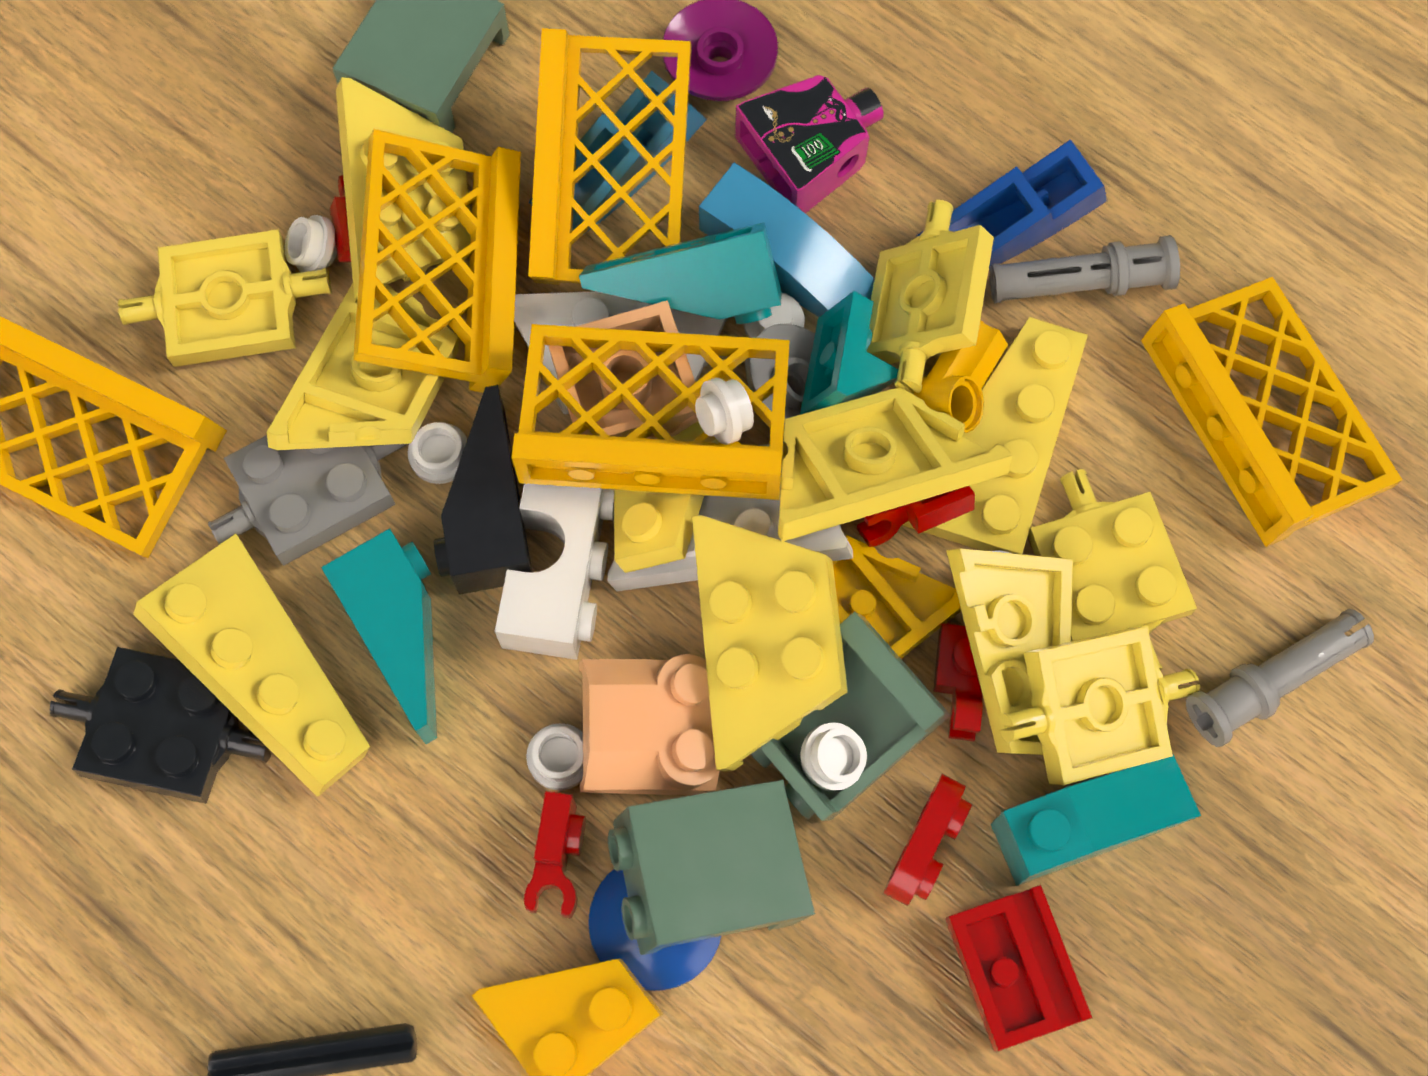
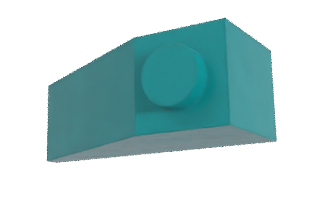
(703, 276)
(393, 615)
(1093, 818)

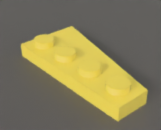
(1024, 414)
(251, 657)

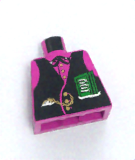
(807, 137)

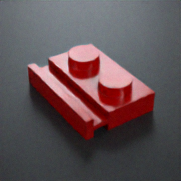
(1018, 968)

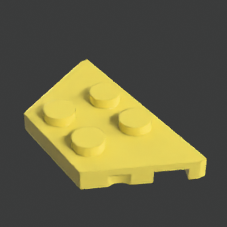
(358, 114)
(357, 401)
(874, 459)
(765, 636)

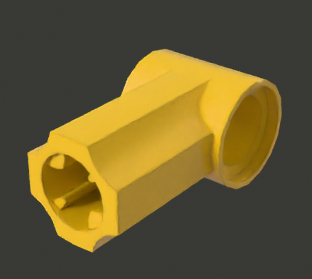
(959, 376)

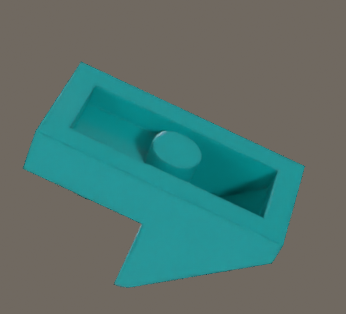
(839, 357)

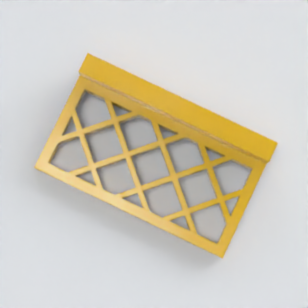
(558, 143)
(491, 268)
(114, 397)
(1232, 423)
(633, 460)

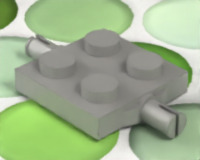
(304, 494)

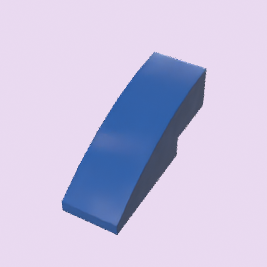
(1034, 203)

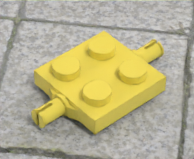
(929, 295)
(225, 298)
(1120, 562)
(1098, 705)

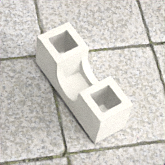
(551, 608)

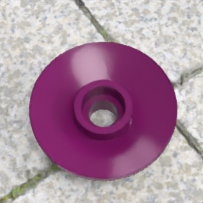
(728, 31)

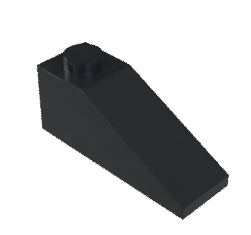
(482, 508)

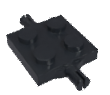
(155, 728)

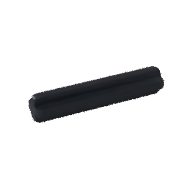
(319, 1053)

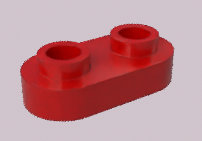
(942, 815)

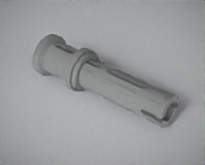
(1114, 269)
(1257, 689)

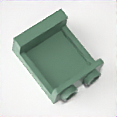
(422, 51)
(883, 707)
(709, 866)

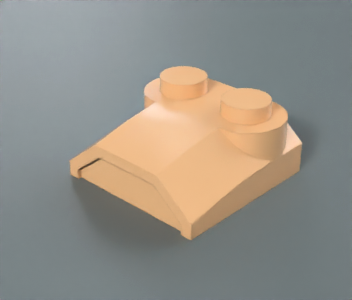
(624, 365)
(647, 727)

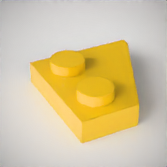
(892, 597)
(569, 1017)

